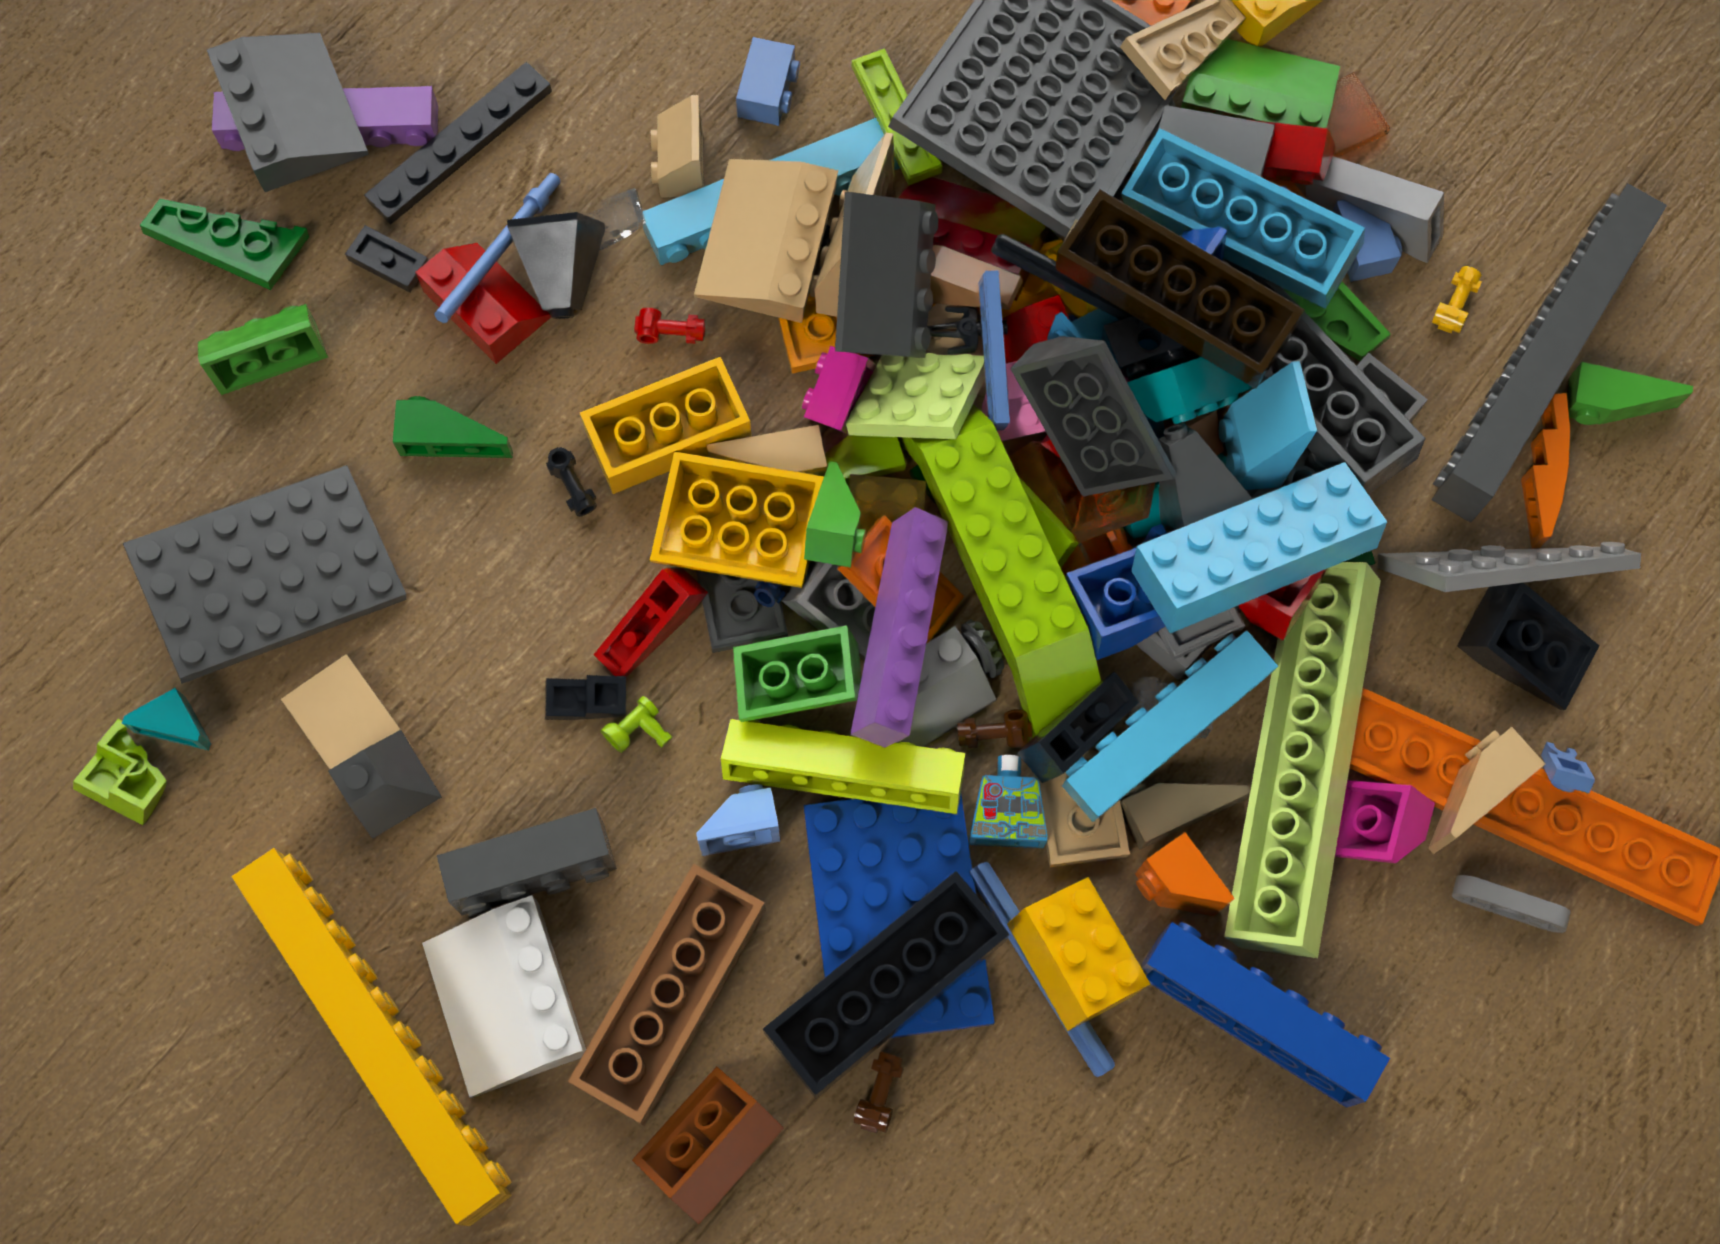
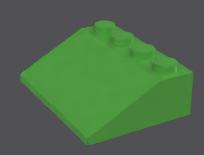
(1263, 86)

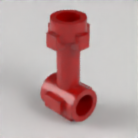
(650, 325)

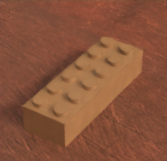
(668, 994)

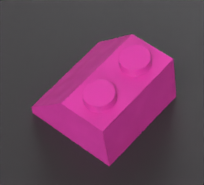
(837, 388)

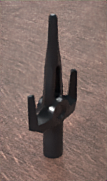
(967, 329)

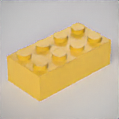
(680, 414)

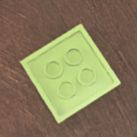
(918, 396)

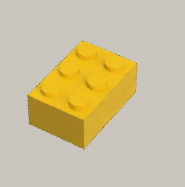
(1078, 953)

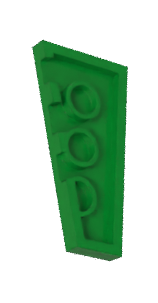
(237, 245)

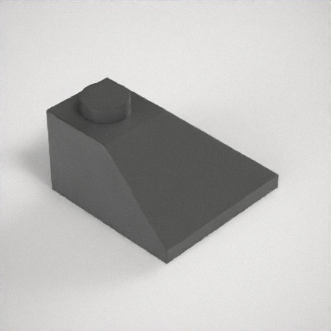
(385, 784)

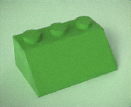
(261, 349)
(797, 673)

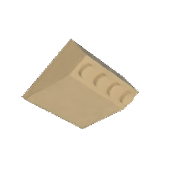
(873, 177)
(767, 236)

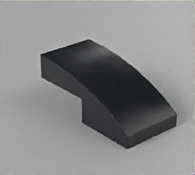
(585, 698)

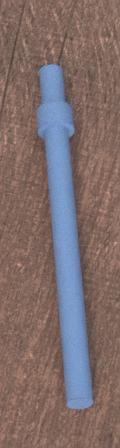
(534, 204)

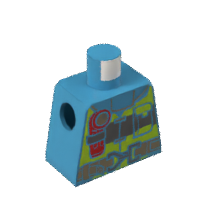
(1009, 809)

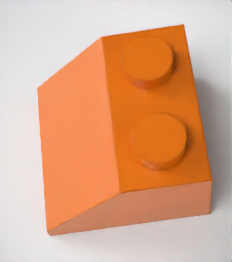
(1182, 879)

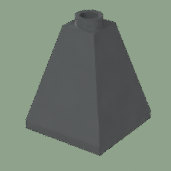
(1201, 482)

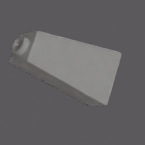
(1409, 208)

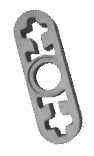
(1511, 903)

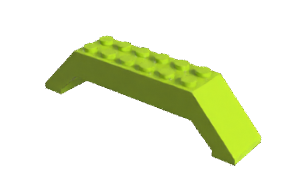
(1010, 567)

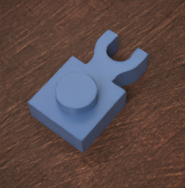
(1566, 771)

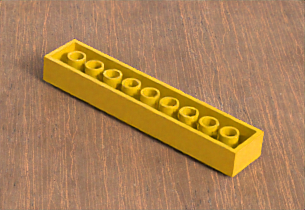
(373, 1038)

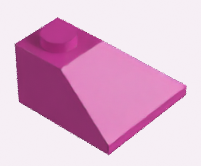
(1382, 821)

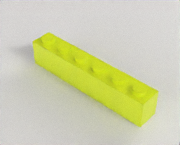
(843, 766)

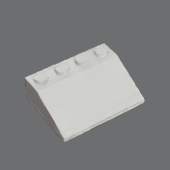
(504, 997)

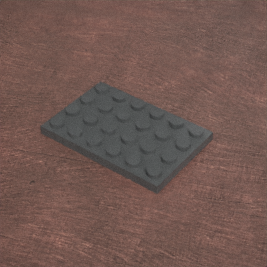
(264, 573)

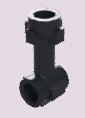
(561, 465)

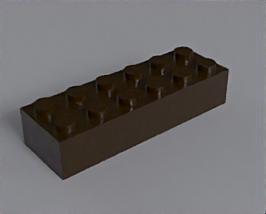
(1178, 288)

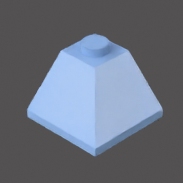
(741, 822)

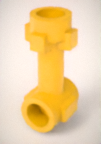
(1451, 316)

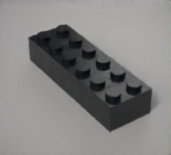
(885, 984)

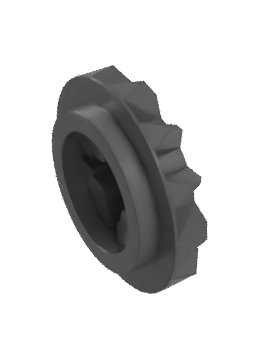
(983, 647)

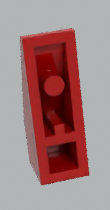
(650, 620)

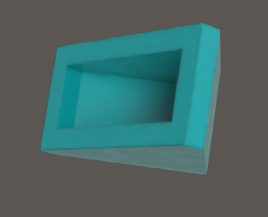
(169, 719)

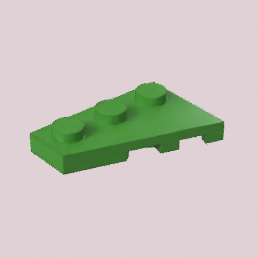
(1346, 322)

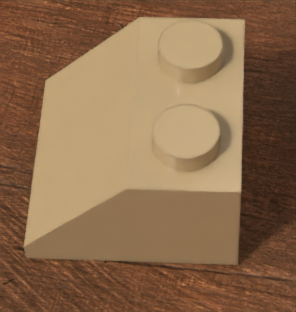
(679, 149)

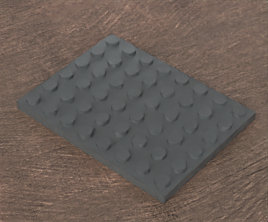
(1036, 103)

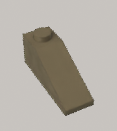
(1171, 807)

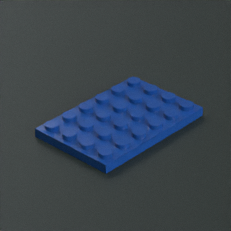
(871, 869)

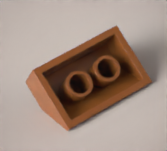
(708, 1144)

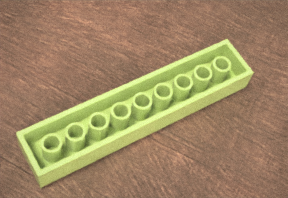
(1303, 768)

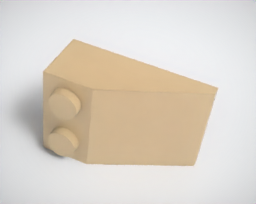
(1493, 772)

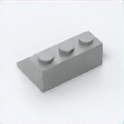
(949, 688)

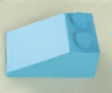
(1268, 429)

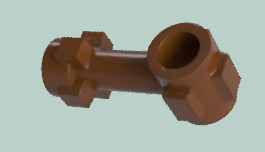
(1015, 729)
(874, 1114)

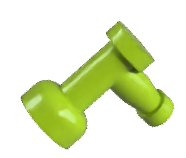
(641, 716)

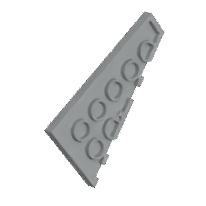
(1500, 566)

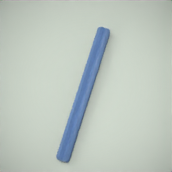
(1004, 910)

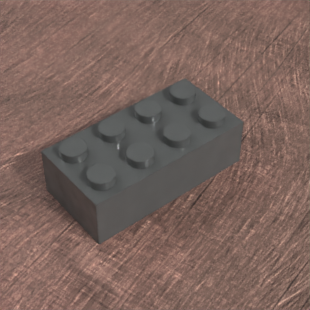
(527, 863)

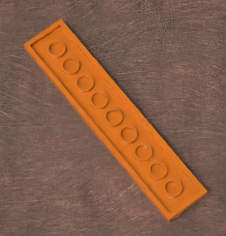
(1569, 828)

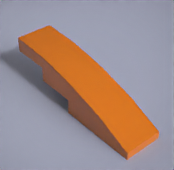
(1546, 479)

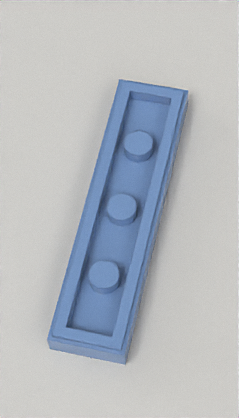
(994, 349)

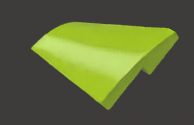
(867, 456)
(122, 776)

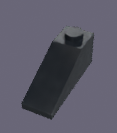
(1078, 728)

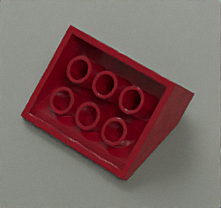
(974, 219)

